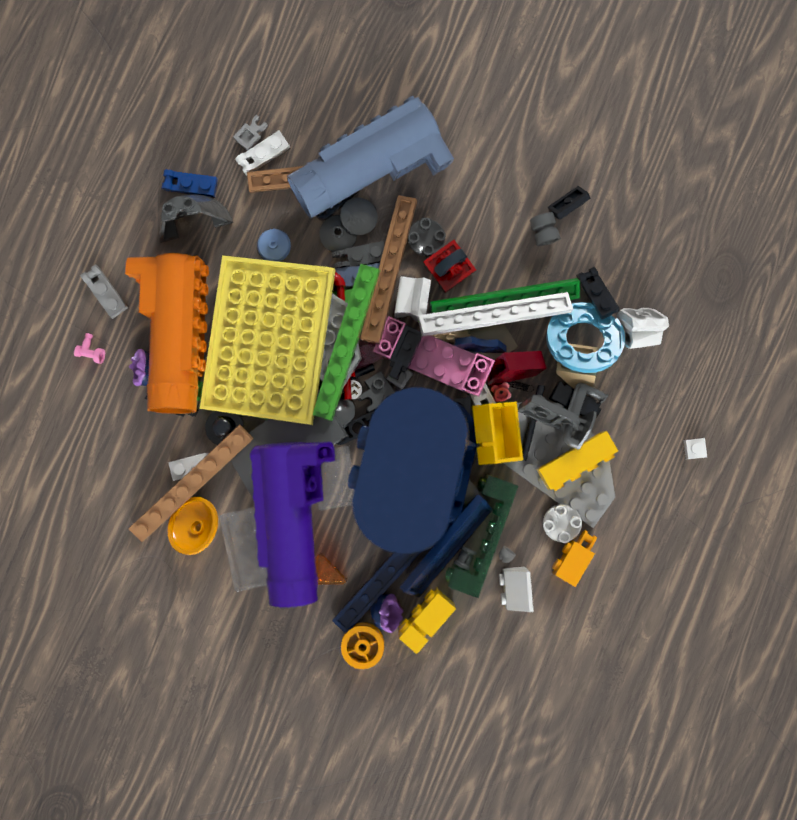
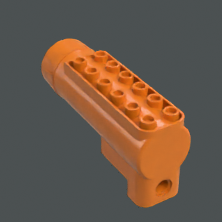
(175, 301)

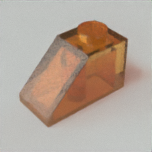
(327, 572)

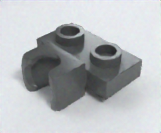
(378, 391)

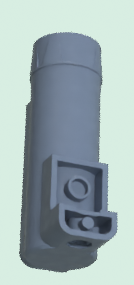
(385, 146)

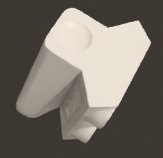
(412, 297)
(642, 327)

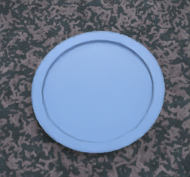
(273, 245)

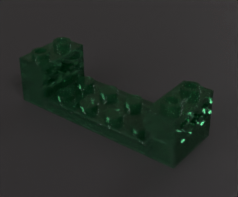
(471, 581)

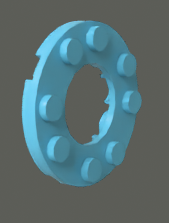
(586, 363)

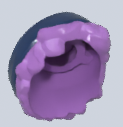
(140, 367)
(386, 613)

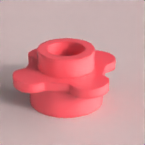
(501, 396)

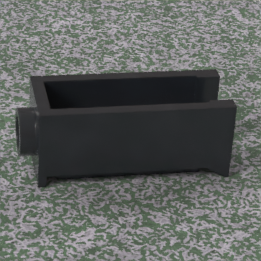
(562, 395)

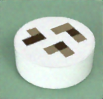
(356, 389)

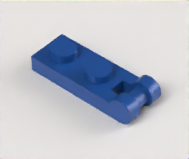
(190, 183)

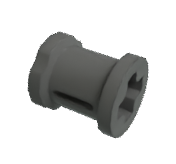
(465, 558)

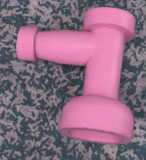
(97, 355)

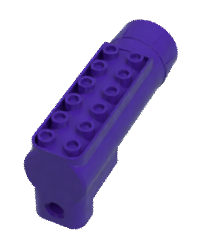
(285, 487)

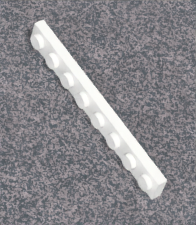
(494, 314)

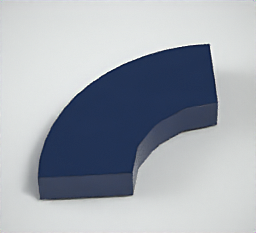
(475, 344)

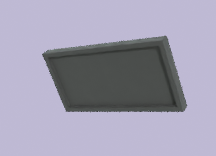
(280, 431)

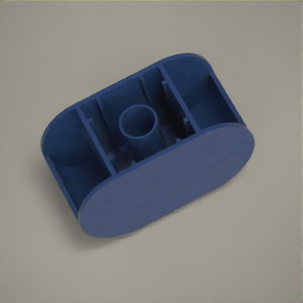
(412, 470)

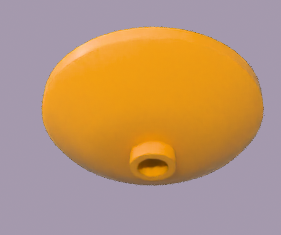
(185, 525)

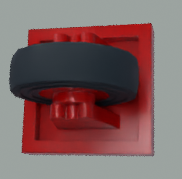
(449, 266)

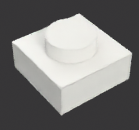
(695, 448)

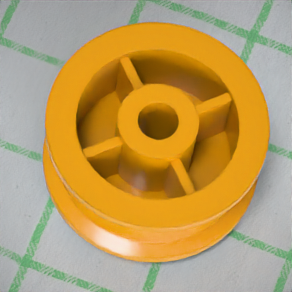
(362, 657)

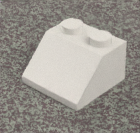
(517, 589)

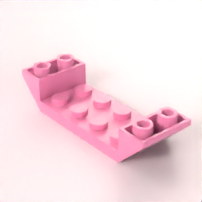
(439, 360)

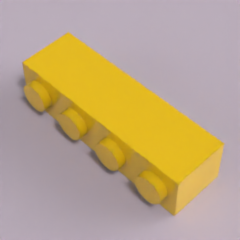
(575, 461)

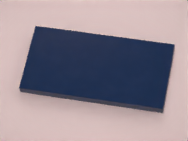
(447, 547)

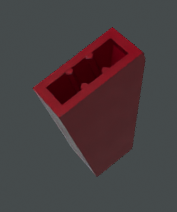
(516, 366)

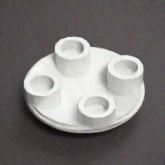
(562, 523)

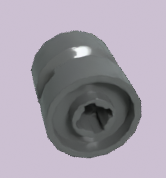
(545, 229)

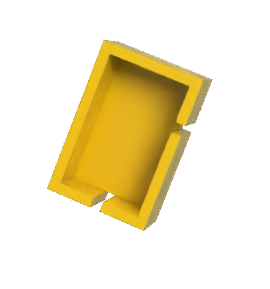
(497, 433)
(425, 619)

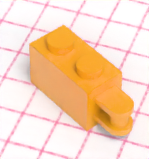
(574, 559)

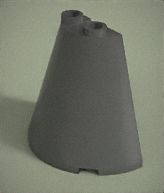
(189, 205)

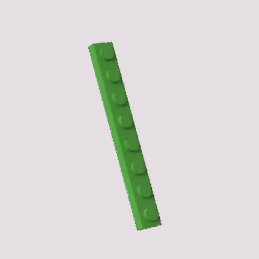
(346, 342)

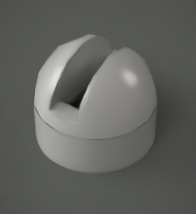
(506, 554)

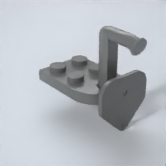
(562, 419)

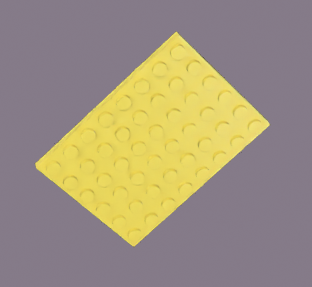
(267, 339)

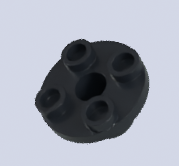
(221, 424)

